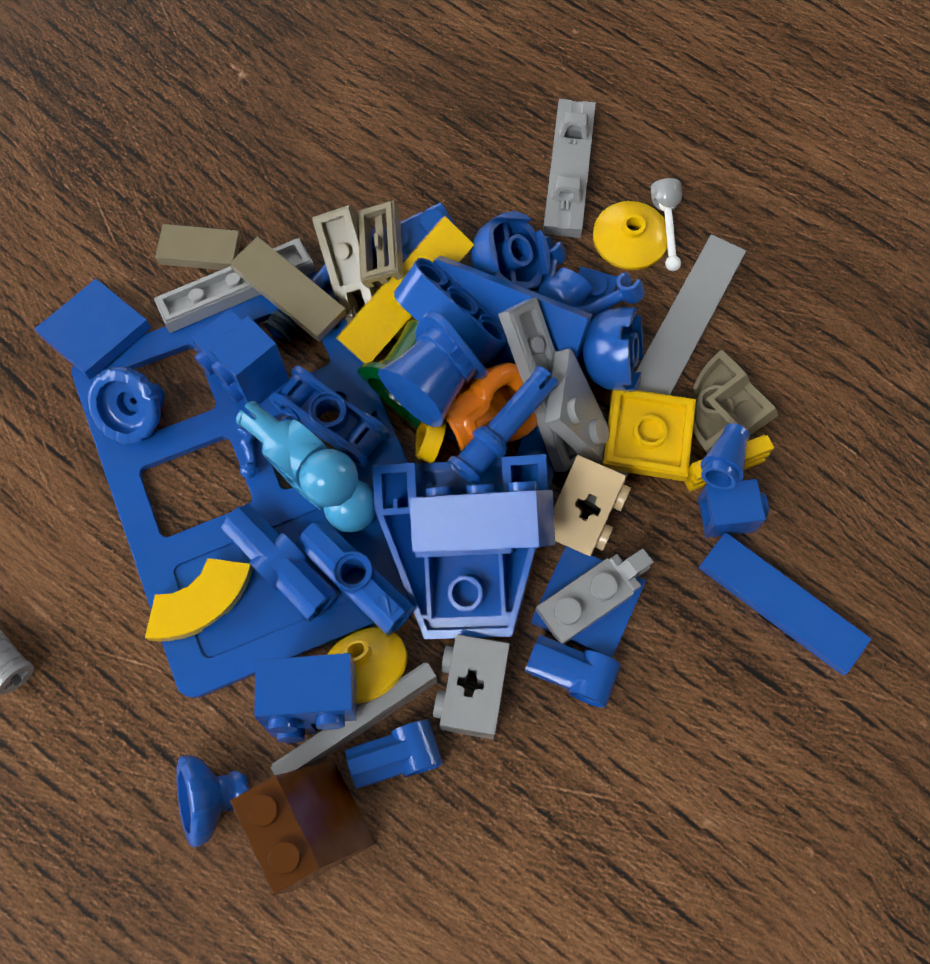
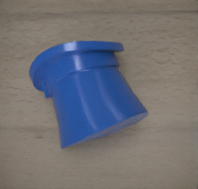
(432, 370)

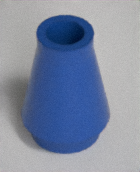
(726, 459)

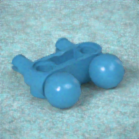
(317, 473)

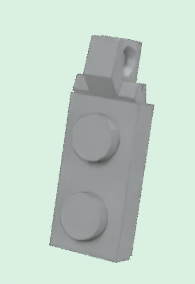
(593, 595)

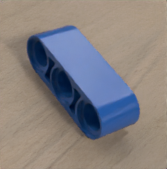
(432, 290)

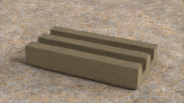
(395, 254)

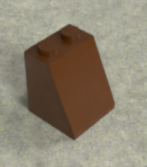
(301, 825)

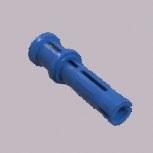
(491, 440)

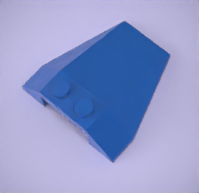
(460, 589)

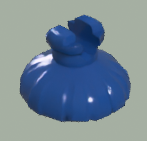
(125, 404)
(204, 797)

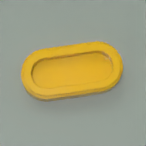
(428, 441)

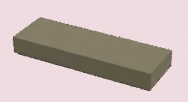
(288, 289)

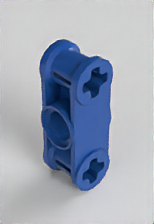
(351, 433)

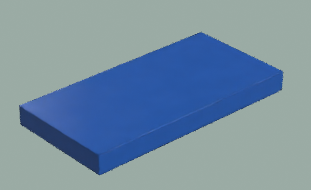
(564, 323)

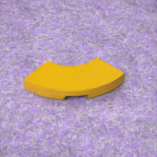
(199, 604)

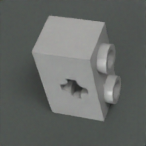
(477, 659)

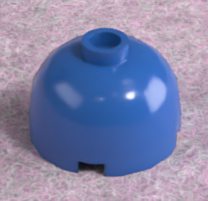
(511, 250)
(613, 349)

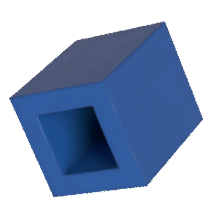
(733, 510)

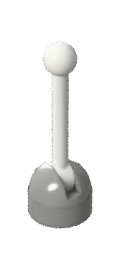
(666, 196)

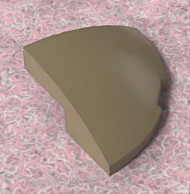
(727, 398)

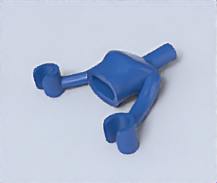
(573, 289)

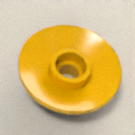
(627, 247)
(378, 661)

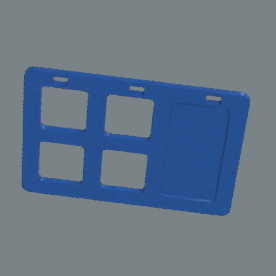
(263, 619)

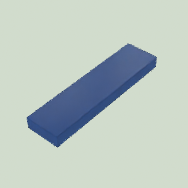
(785, 604)

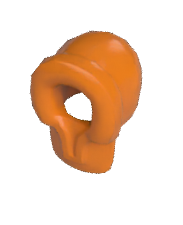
(483, 399)

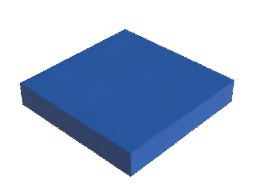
(92, 328)
(606, 632)

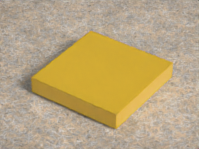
(649, 434)

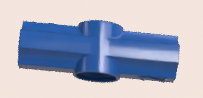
(278, 561)
(371, 595)

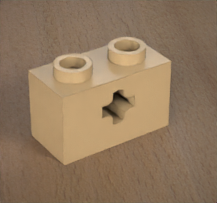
(583, 480)

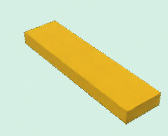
(382, 314)

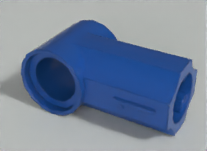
(584, 674)
(404, 752)

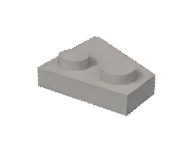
(574, 410)

